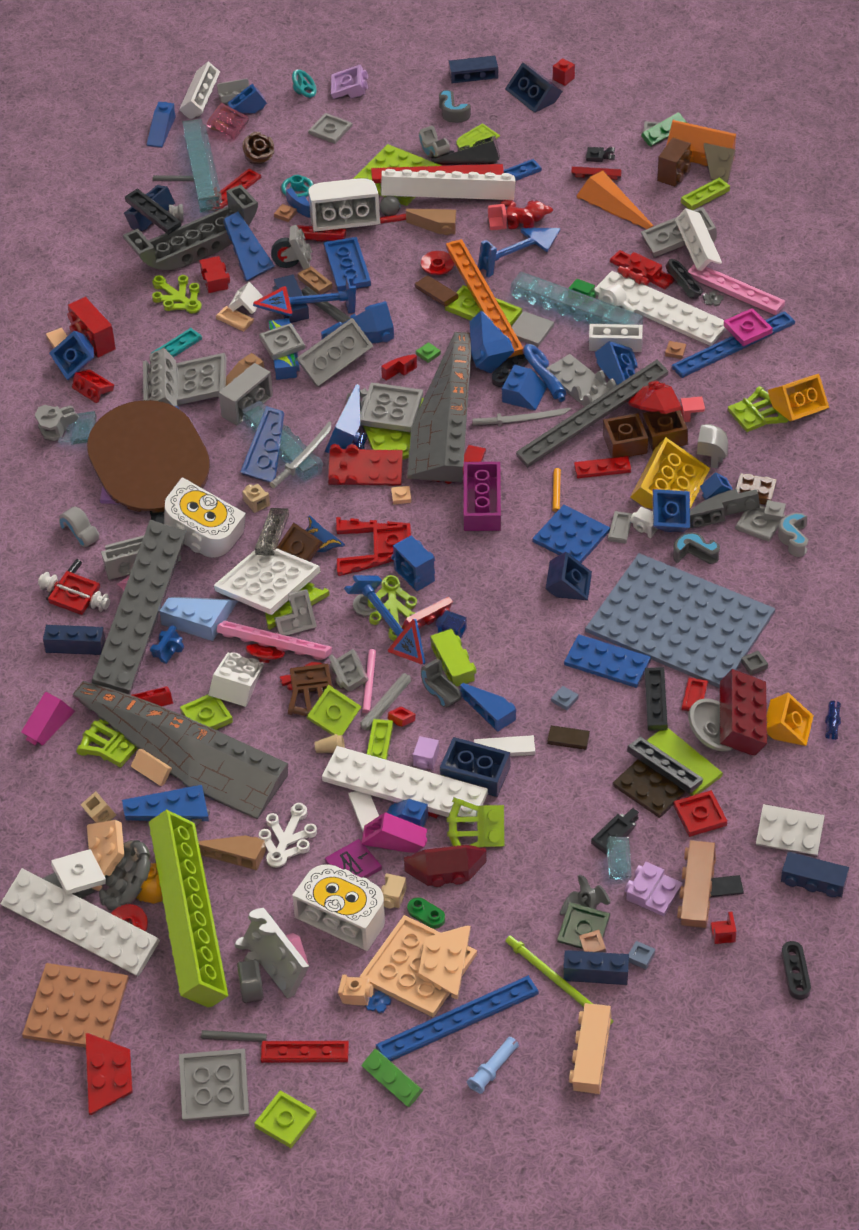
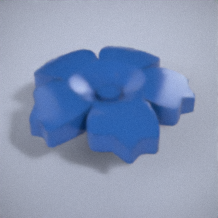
(378, 1002)

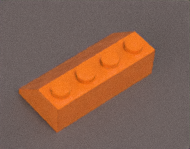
(698, 136)

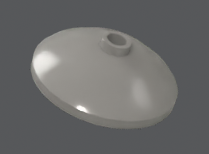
(705, 723)

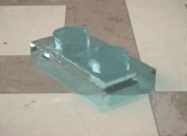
(619, 858)

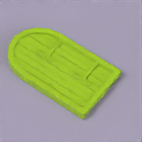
(476, 134)

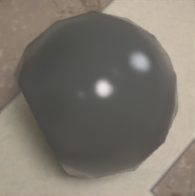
(389, 205)

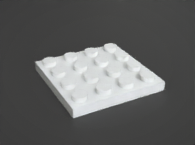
(267, 580)

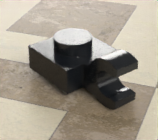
(597, 154)

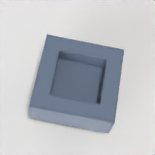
(564, 698)
(641, 955)

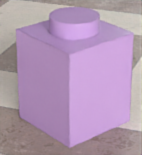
(425, 753)

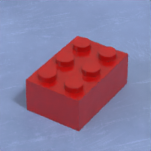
(89, 321)

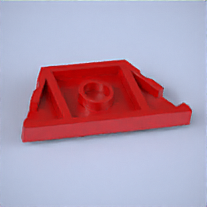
(107, 1072)

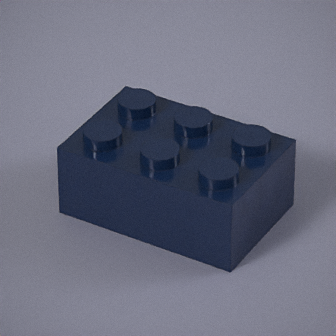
(476, 765)

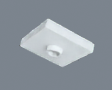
(78, 872)

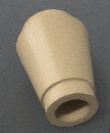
(329, 744)

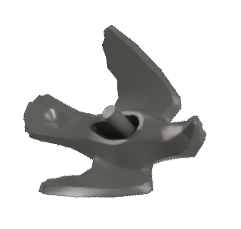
(587, 896)

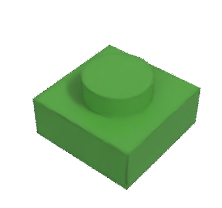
(428, 352)

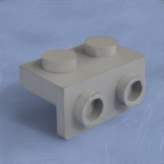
(231, 89)
(348, 670)

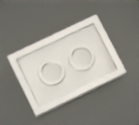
(790, 830)

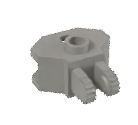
(54, 420)

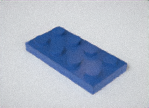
(347, 261)
(607, 661)

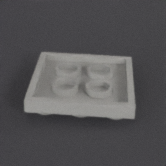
(200, 378)
(390, 407)
(213, 1084)

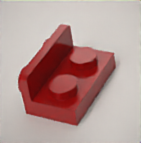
(91, 385)

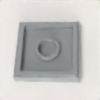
(330, 128)
(532, 328)
(282, 341)
(755, 525)

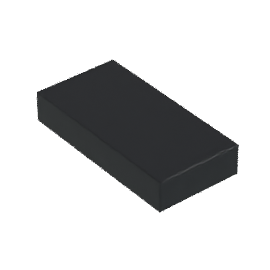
(726, 886)

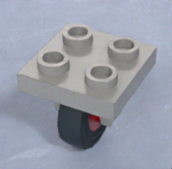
(291, 250)

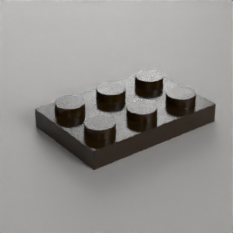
(648, 788)

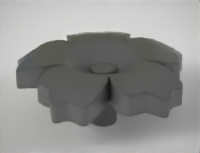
(713, 298)

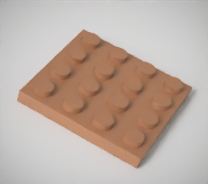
(75, 1003)

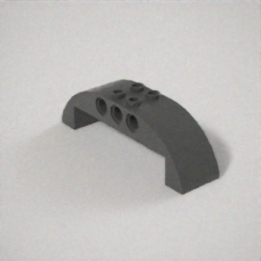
(195, 239)

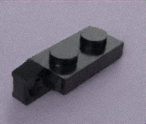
(619, 826)

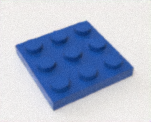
(571, 533)

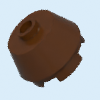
(258, 148)

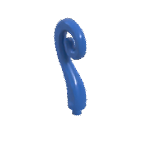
(540, 363)

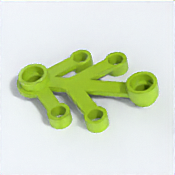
(190, 305)
(392, 603)

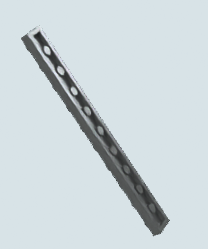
(590, 414)

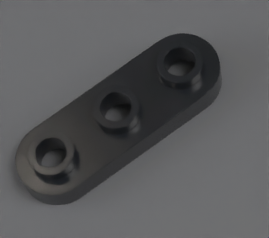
(684, 278)
(502, 372)
(796, 962)

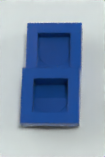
(299, 203)

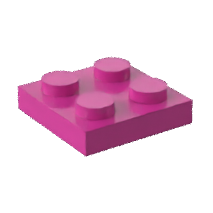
(747, 327)

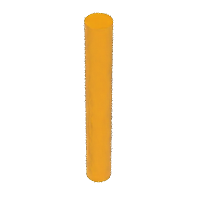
(556, 489)

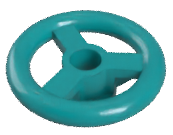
(301, 85)
(297, 184)

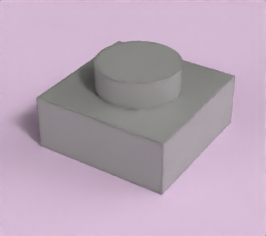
(774, 510)

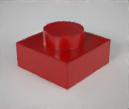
(401, 716)

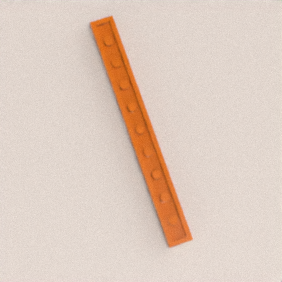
(481, 291)

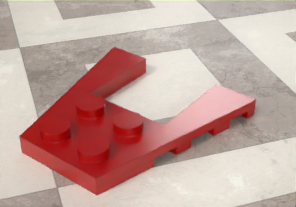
(384, 538)

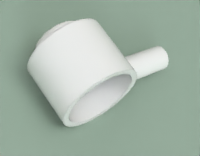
(616, 296)

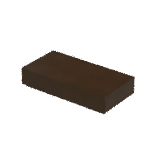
(568, 737)

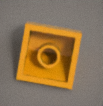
(788, 720)

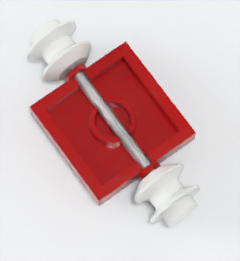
(73, 592)

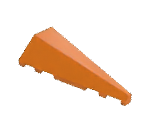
(604, 193)

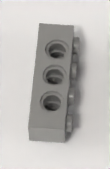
(161, 378)
(120, 552)

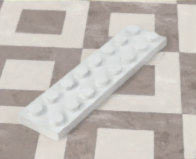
(667, 310)
(400, 782)
(80, 922)

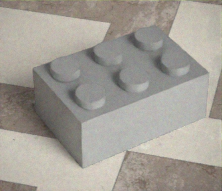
(244, 391)

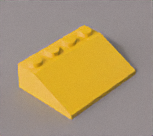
(669, 469)

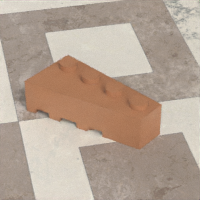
(698, 884)

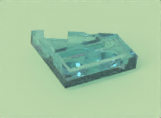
(79, 430)

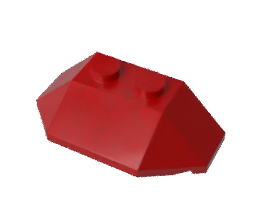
(655, 398)

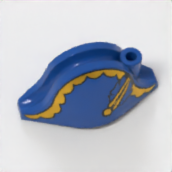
(328, 539)

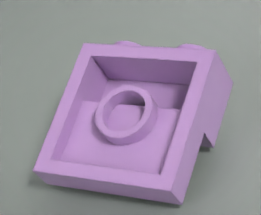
(350, 82)
(652, 889)

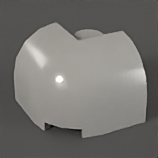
(713, 443)

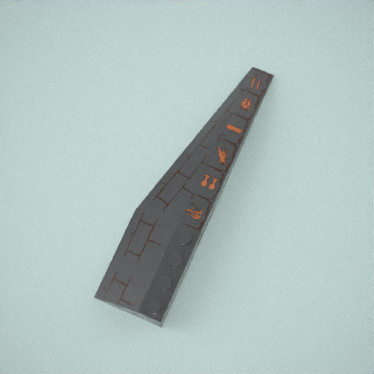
(440, 423)
(196, 753)

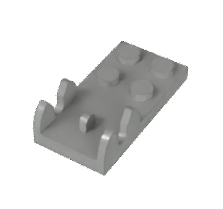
(668, 237)
(334, 352)
(579, 380)
(273, 952)

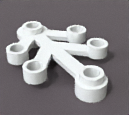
(287, 838)

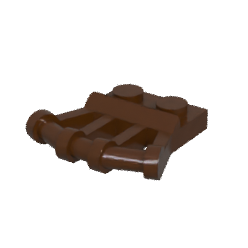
(307, 680)

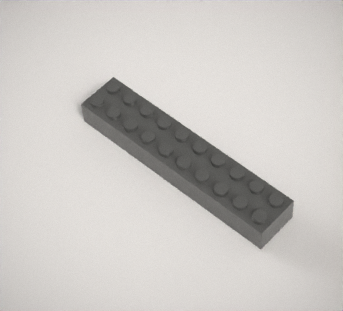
(139, 607)

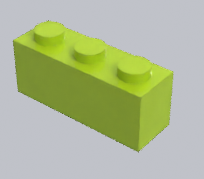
(454, 658)

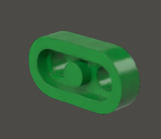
(425, 912)

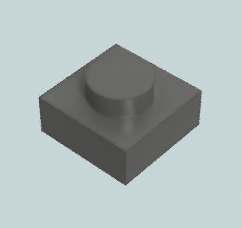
(754, 663)

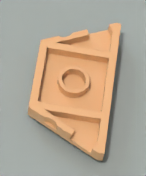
(106, 844)
(444, 959)

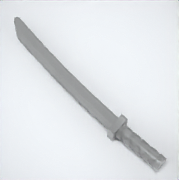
(517, 418)
(290, 468)

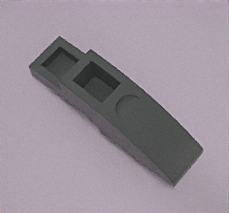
(717, 507)

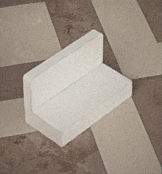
(245, 296)

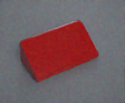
(159, 696)

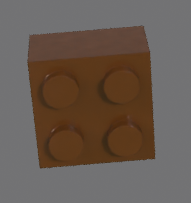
(674, 162)
(665, 425)
(625, 436)

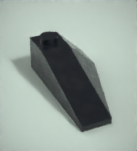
(481, 152)

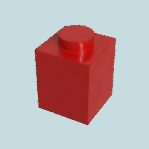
(563, 72)

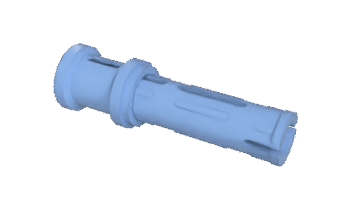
(487, 1071)

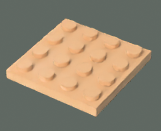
(397, 967)

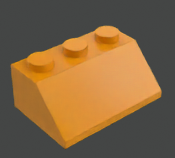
(799, 397)

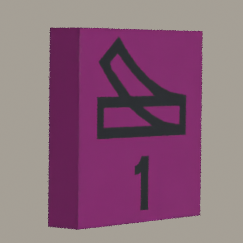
(356, 859)

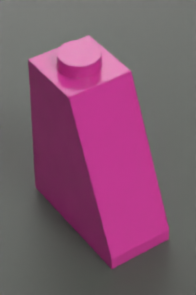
(46, 719)
(394, 834)

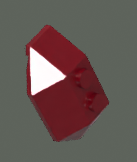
(445, 864)

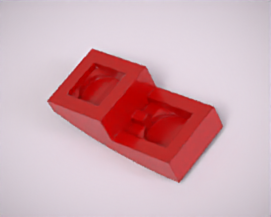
(402, 364)

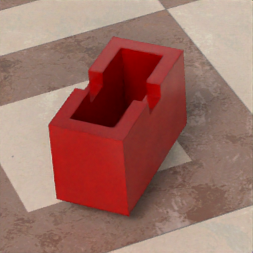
(214, 273)

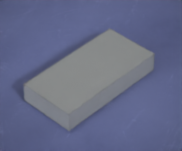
(620, 527)

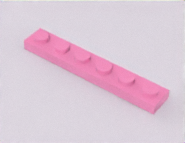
(738, 289)
(279, 641)

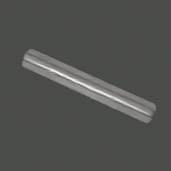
(387, 699)

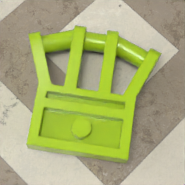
(748, 415)
(115, 750)
(489, 824)

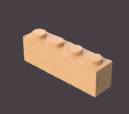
(592, 1048)

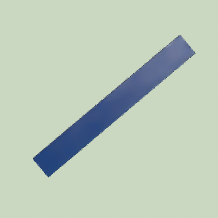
(726, 347)
(457, 1018)

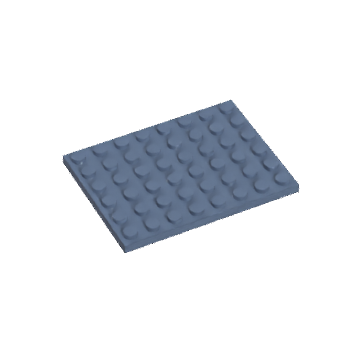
(680, 620)

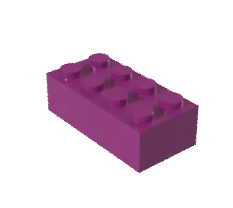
(482, 496)

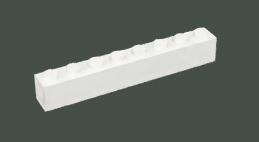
(447, 184)

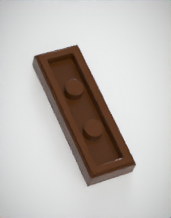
(436, 290)

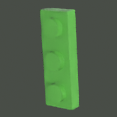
(392, 1077)

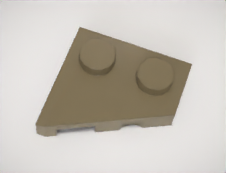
(719, 161)

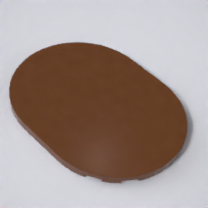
(145, 452)

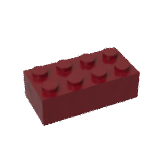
(743, 712)

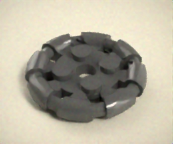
(127, 876)

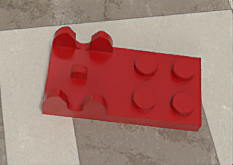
(364, 466)

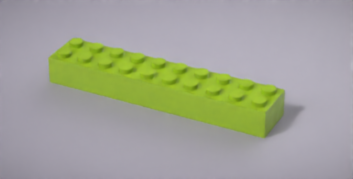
(188, 909)

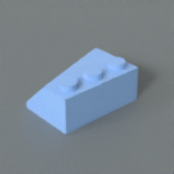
(196, 615)

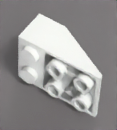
(235, 678)

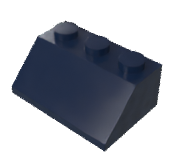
(533, 88)

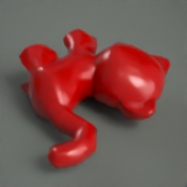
(527, 216)

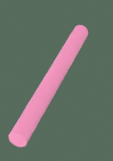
(369, 684)

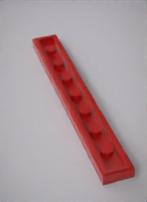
(497, 169)

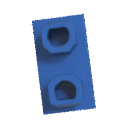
(169, 644)

